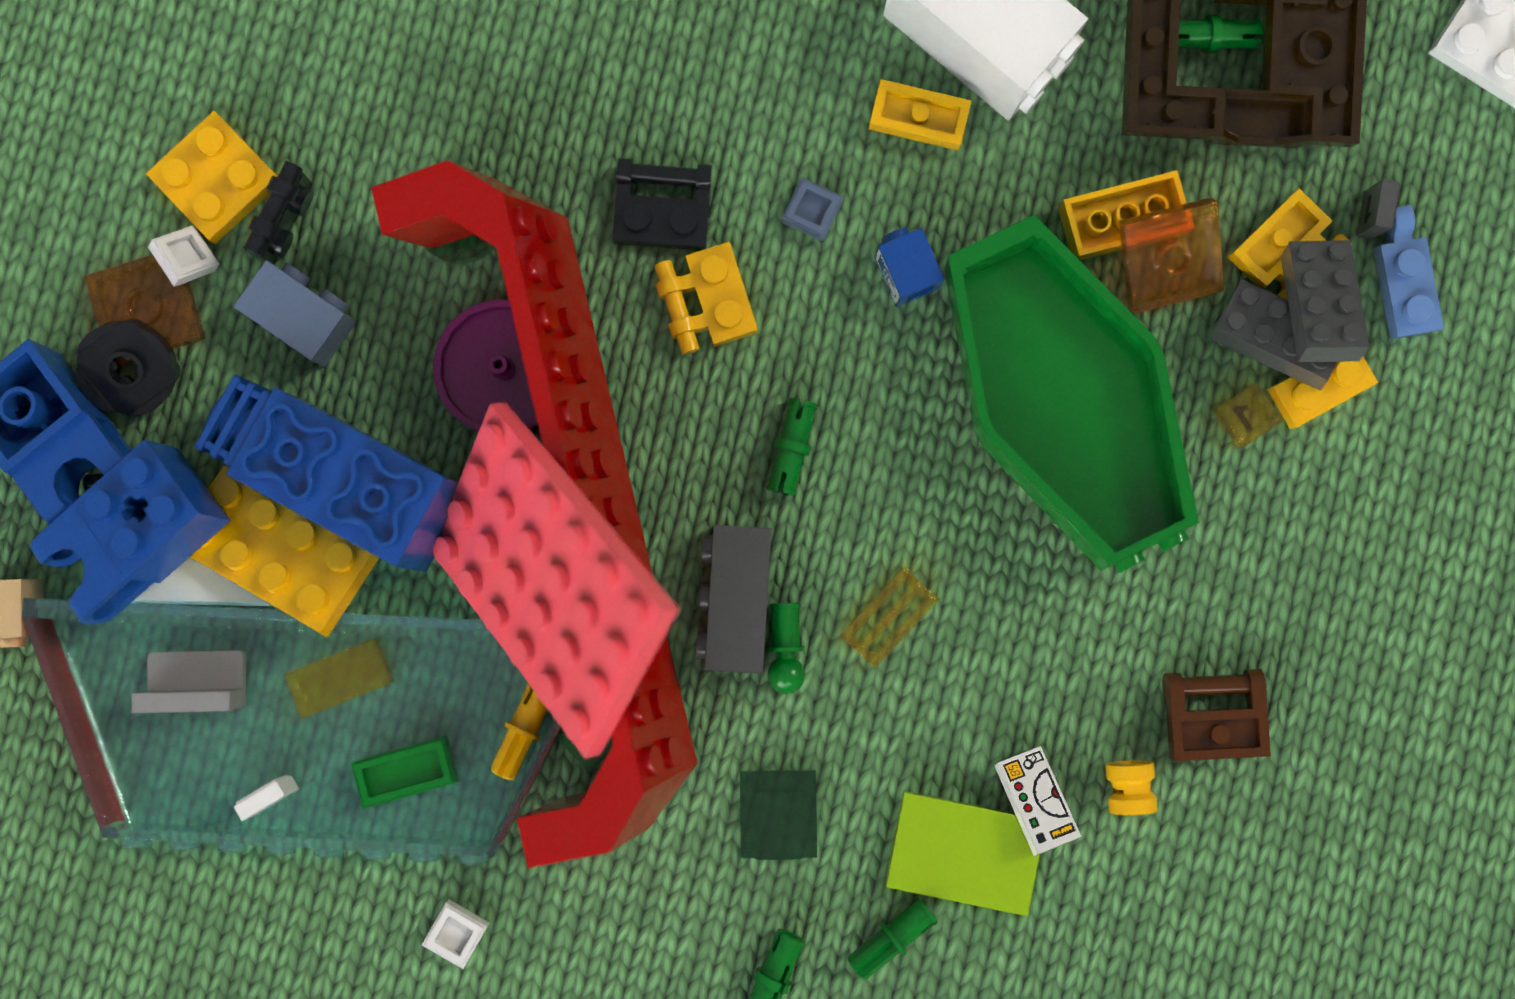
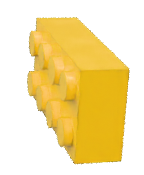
(1094, 217)

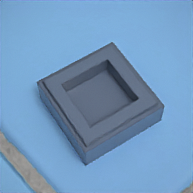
(812, 209)

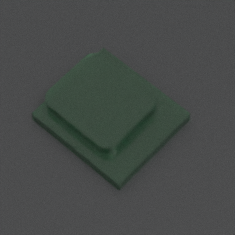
(778, 814)

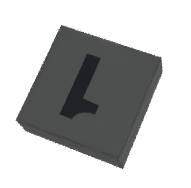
(1378, 209)

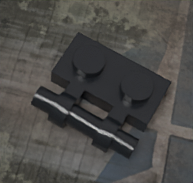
(287, 198)

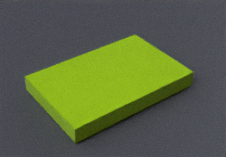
(961, 854)

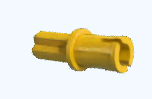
(521, 732)

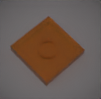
(1172, 255)
(146, 294)

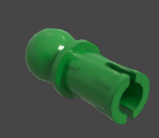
(785, 672)

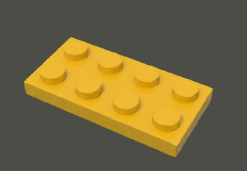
(283, 556)

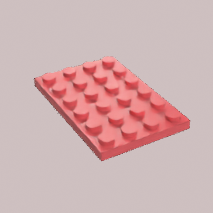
(551, 580)

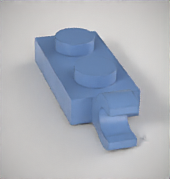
(1407, 280)

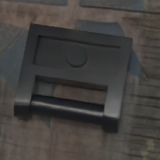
(662, 220)

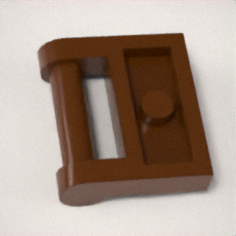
(1217, 732)

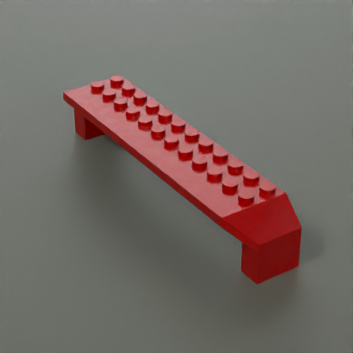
(580, 431)

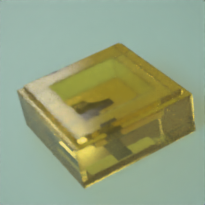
(1247, 415)

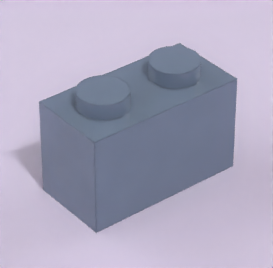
(296, 314)

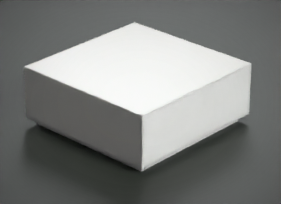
(183, 255)
(265, 797)
(455, 934)

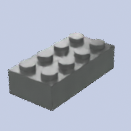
(1324, 301)
(1261, 329)

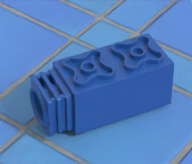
(329, 472)

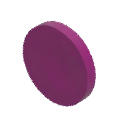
(482, 365)

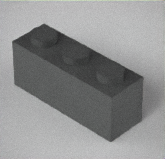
(735, 599)

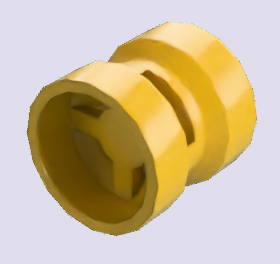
(1131, 787)

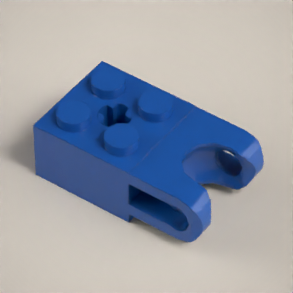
(51, 429)
(131, 529)

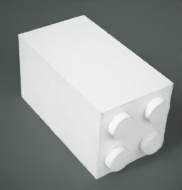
(995, 46)

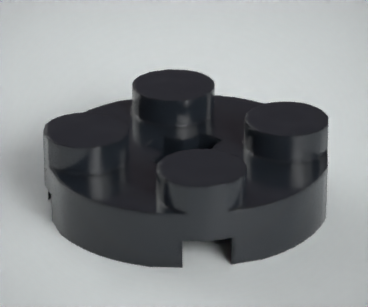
(132, 340)

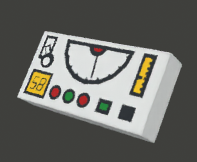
(1037, 801)

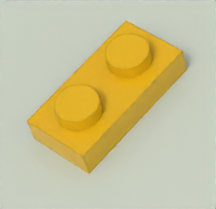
(919, 114)
(1302, 403)

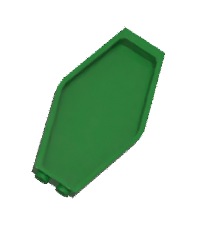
(1070, 394)

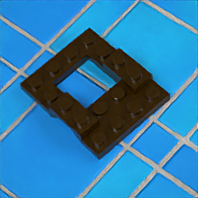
(1308, 78)

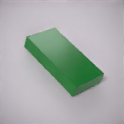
(404, 772)

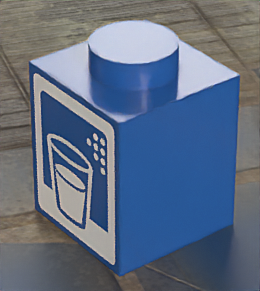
(908, 265)

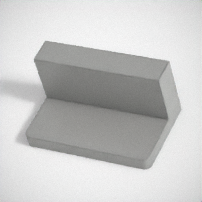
(193, 682)

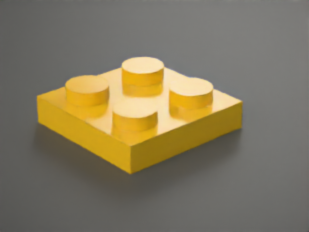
(213, 177)

